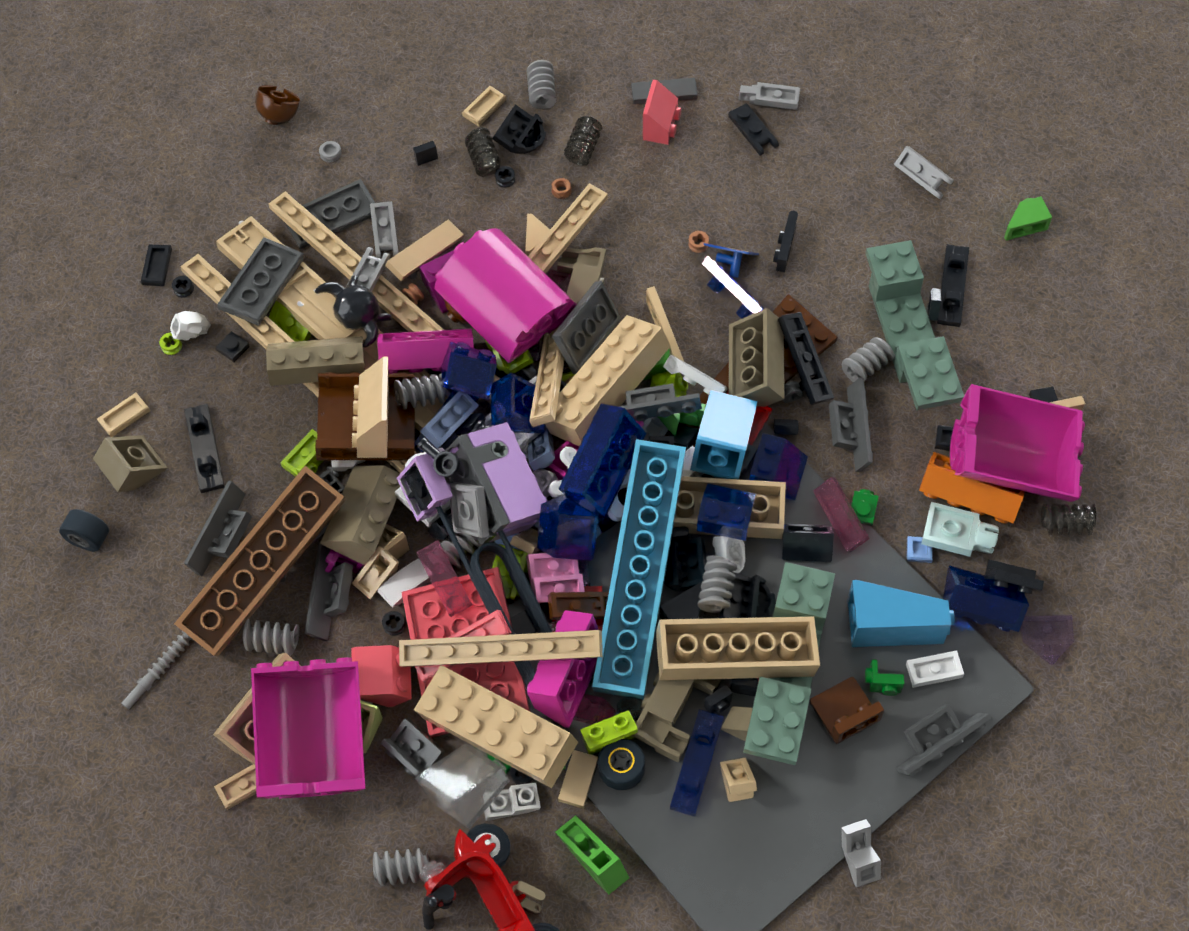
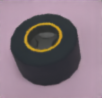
(84, 530)
(617, 756)

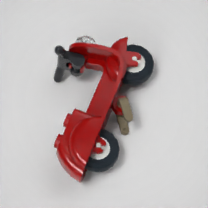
(479, 858)

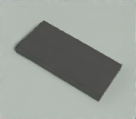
(339, 209)
(261, 281)
(586, 326)

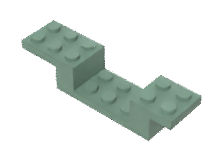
(919, 356)
(783, 701)

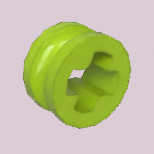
(173, 349)

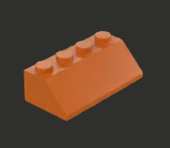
(977, 495)

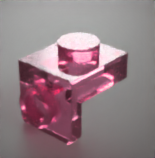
(593, 710)

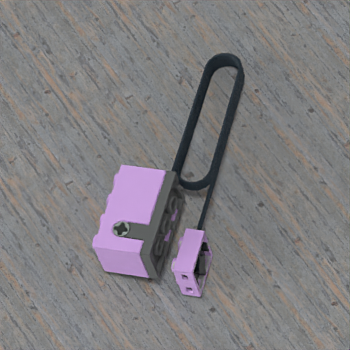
(512, 506)

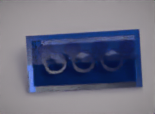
(602, 459)

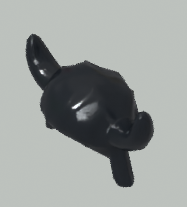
(355, 307)

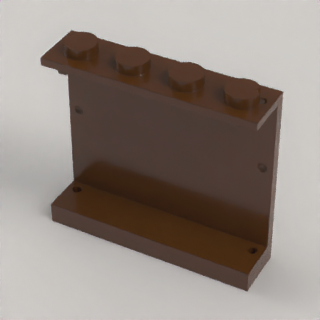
(337, 414)

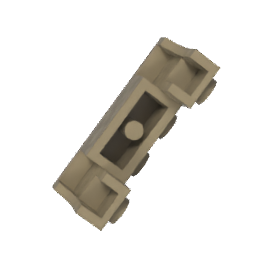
(585, 267)
(663, 710)

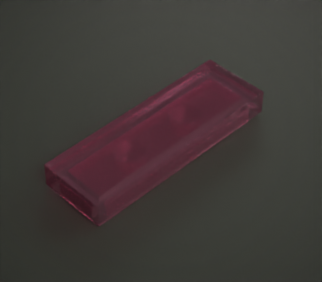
(841, 514)
(444, 578)

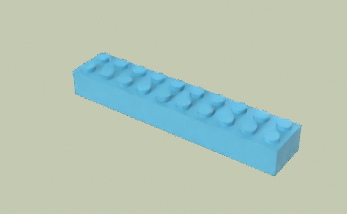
(639, 569)

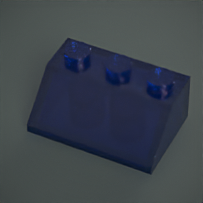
(982, 602)

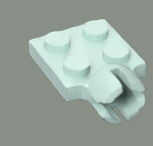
(958, 531)

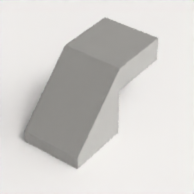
(859, 854)

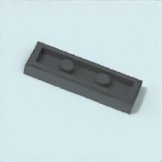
(682, 88)

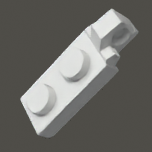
(693, 375)

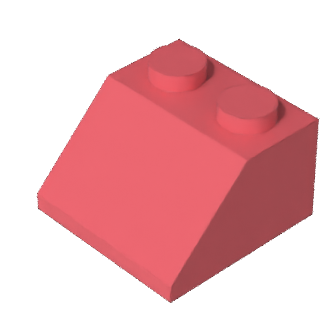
(660, 114)
(381, 676)

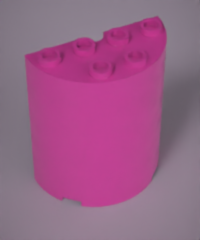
(502, 293)
(1018, 443)
(307, 729)

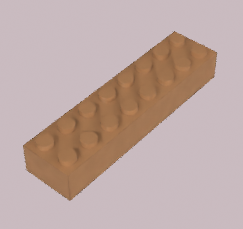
(260, 561)

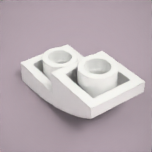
(407, 578)
(514, 801)

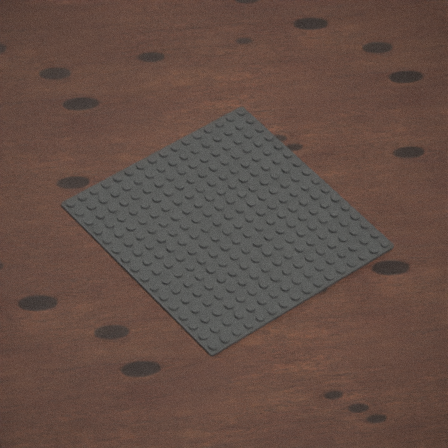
(759, 854)

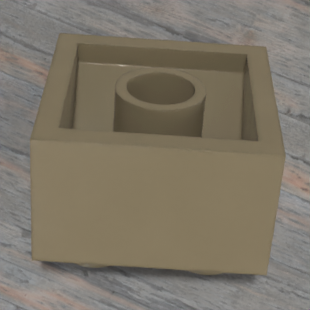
(128, 462)

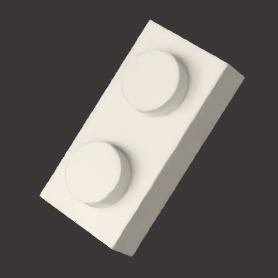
(934, 669)

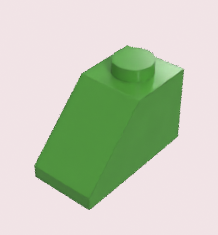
(1029, 218)

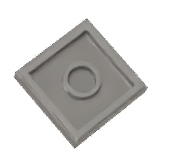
(469, 510)

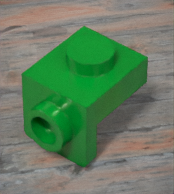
(864, 505)
(884, 683)

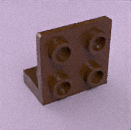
(846, 709)

